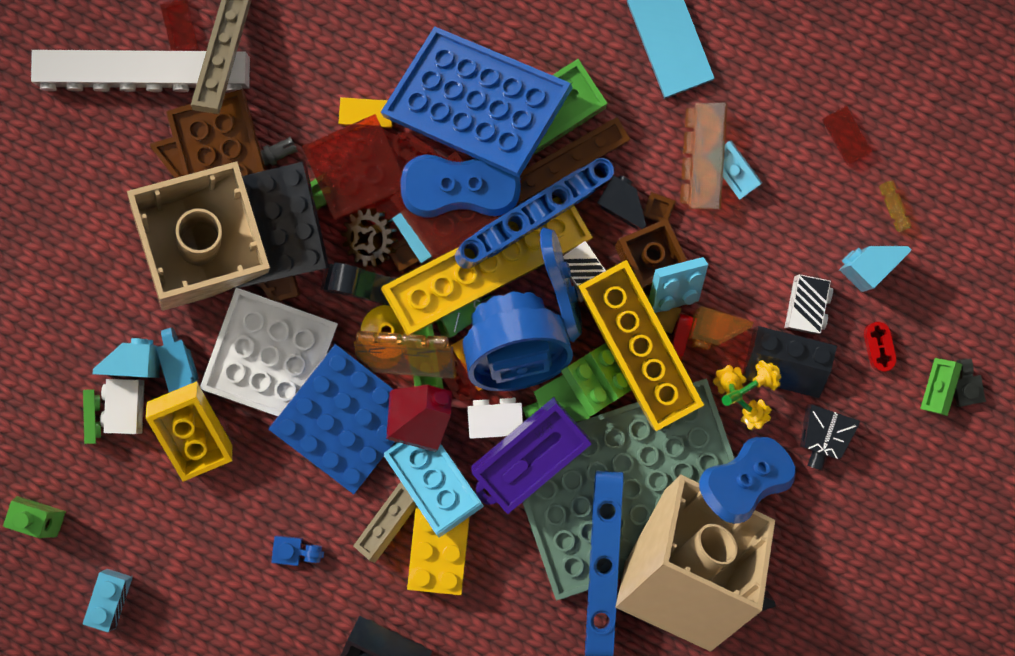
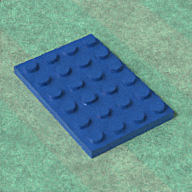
(477, 101)

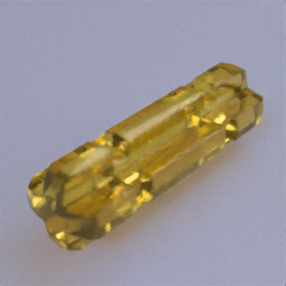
(895, 206)

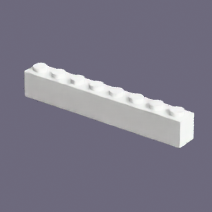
(127, 70)

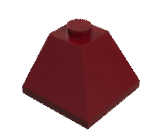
(419, 416)

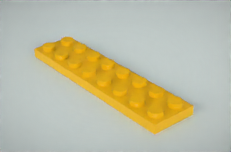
(446, 287)

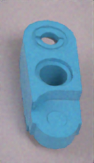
(176, 361)

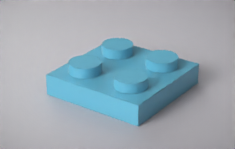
(677, 284)

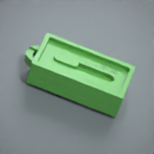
(580, 106)

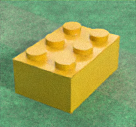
(189, 431)
(435, 561)

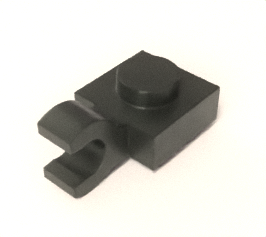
(969, 387)

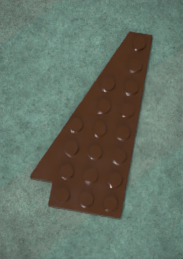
(215, 140)

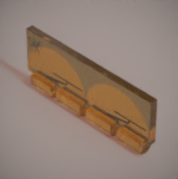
(707, 153)
(405, 354)

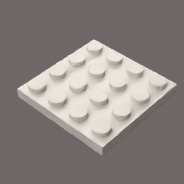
(265, 352)

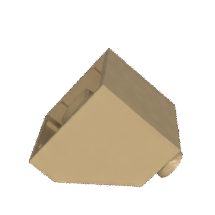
(198, 235)
(696, 569)

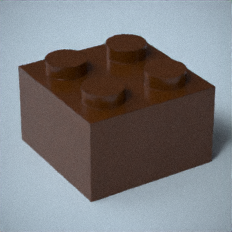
(650, 250)

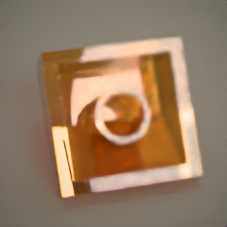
(714, 328)

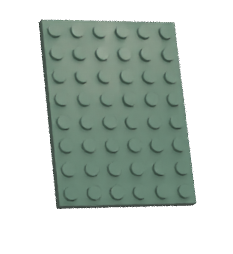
(649, 461)

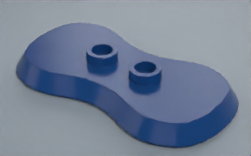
(440, 185)
(559, 274)
(740, 485)

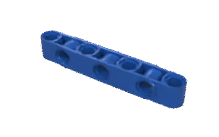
(534, 213)
(604, 544)

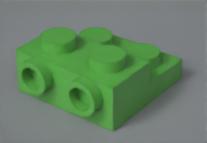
(596, 379)

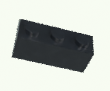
(801, 361)
(374, 640)

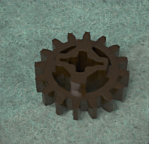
(360, 237)

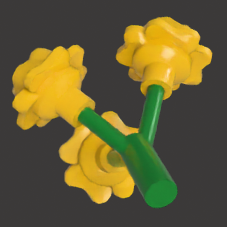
(731, 381)

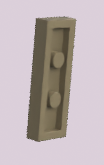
(386, 524)

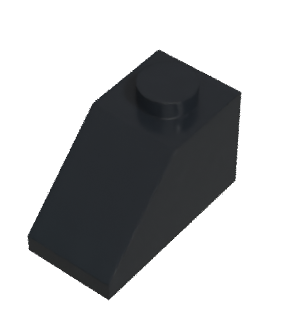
(622, 202)

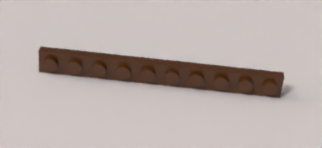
(547, 172)

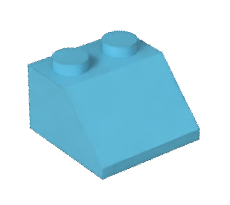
(872, 264)
(132, 360)

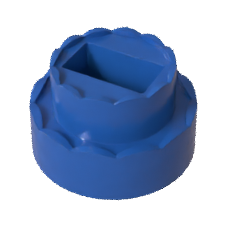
(515, 343)

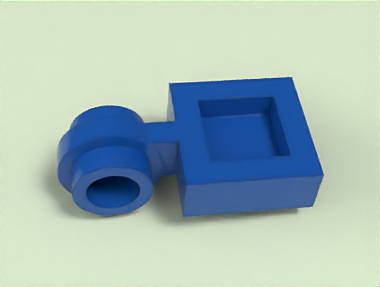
(288, 551)

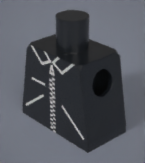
(826, 434)

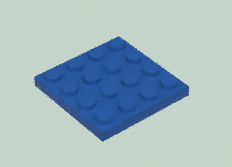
(338, 419)

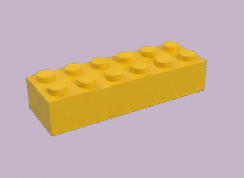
(640, 345)

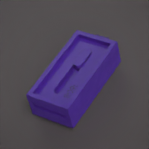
(529, 456)

